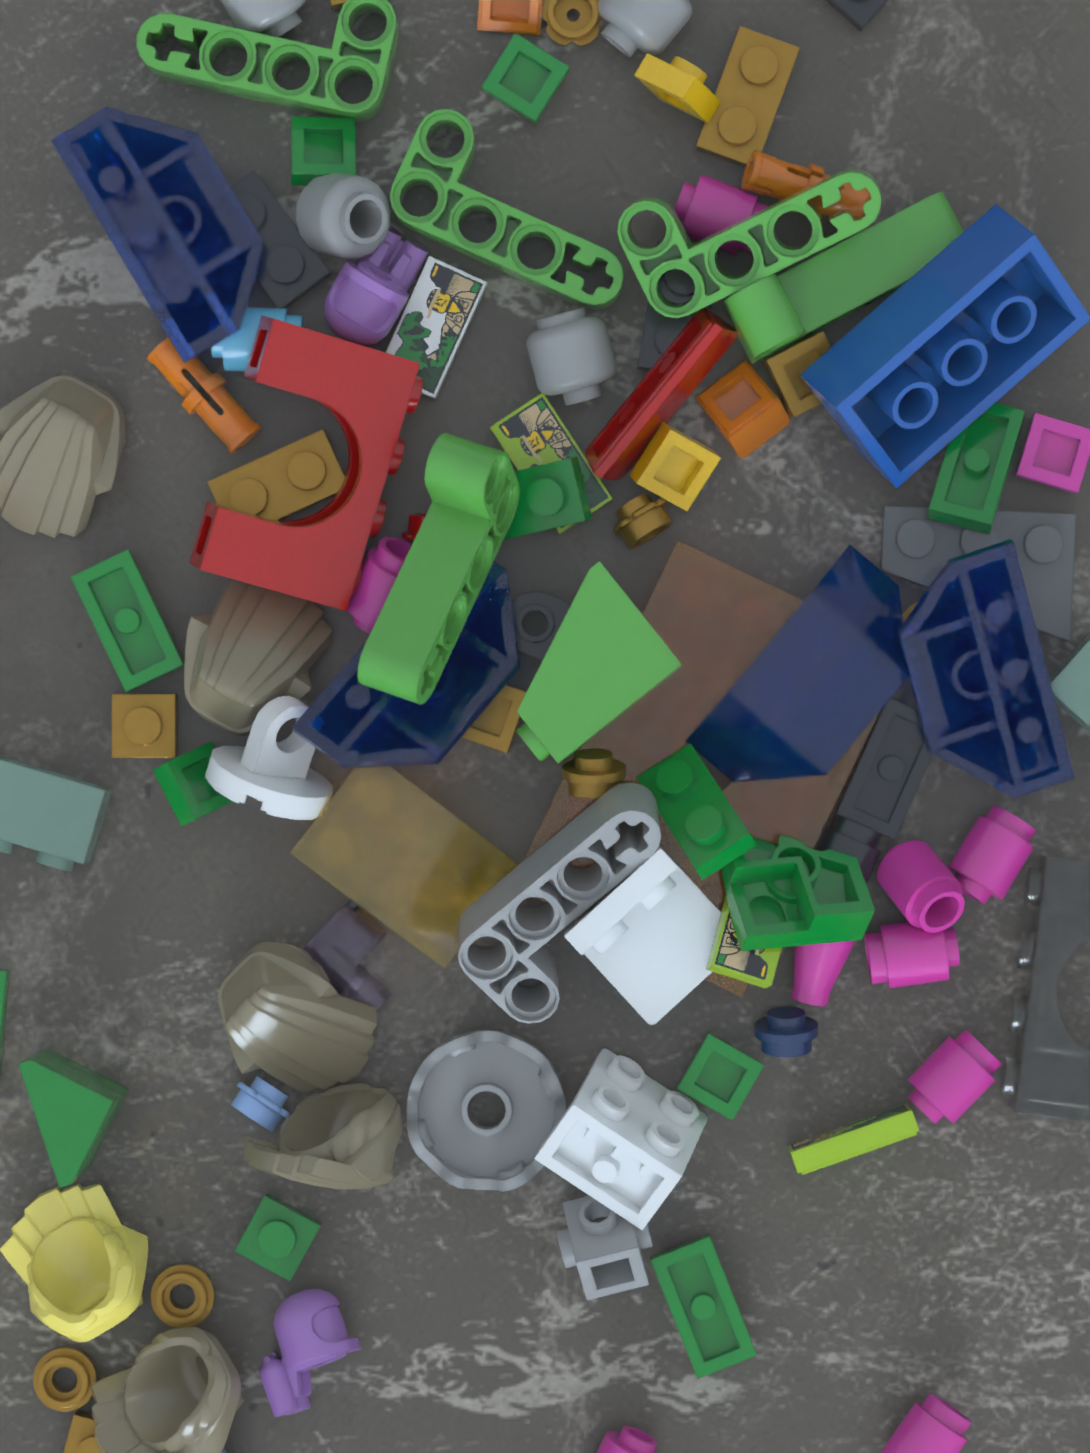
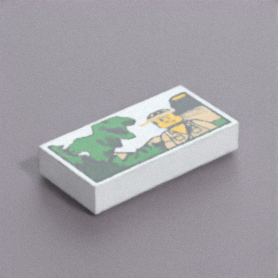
(436, 321)

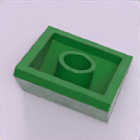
(71, 1109)

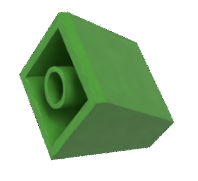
(593, 670)

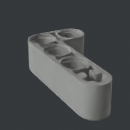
(568, 893)

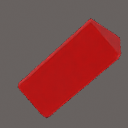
(660, 394)

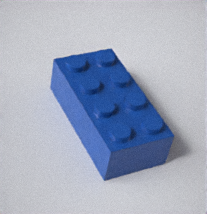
(946, 345)

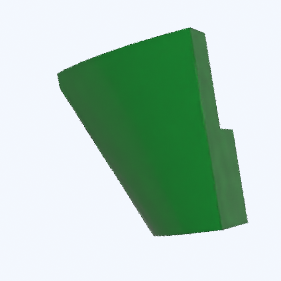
(795, 896)

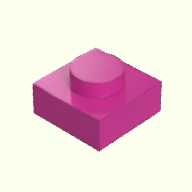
(1054, 453)

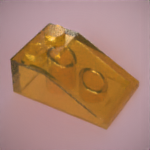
(402, 858)

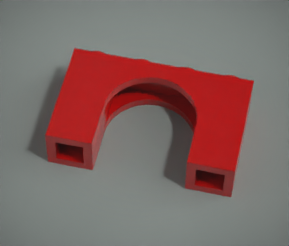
(323, 552)

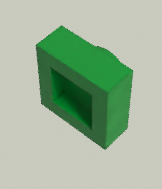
(525, 78)
(321, 147)
(187, 787)
(720, 1076)
(278, 1237)

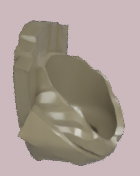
(58, 454)
(250, 653)
(292, 1019)
(334, 1139)
(171, 1399)

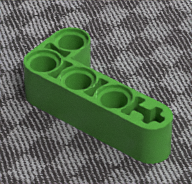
(269, 53)
(512, 227)
(755, 231)
(841, 279)
(444, 570)

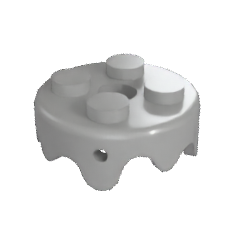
(439, 1116)

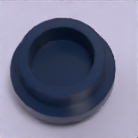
(786, 1032)

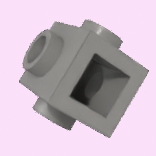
(603, 1248)

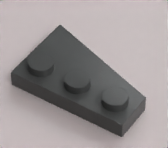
(1044, 542)

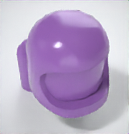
(373, 290)
(308, 1336)

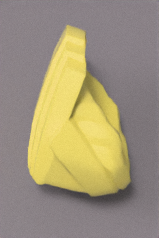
(78, 1261)

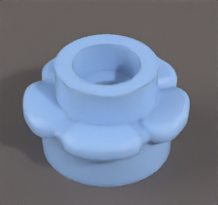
(261, 1103)

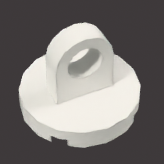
(271, 769)

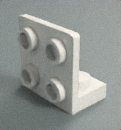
(650, 936)
(624, 1138)

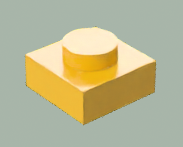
(679, 85)
(675, 466)

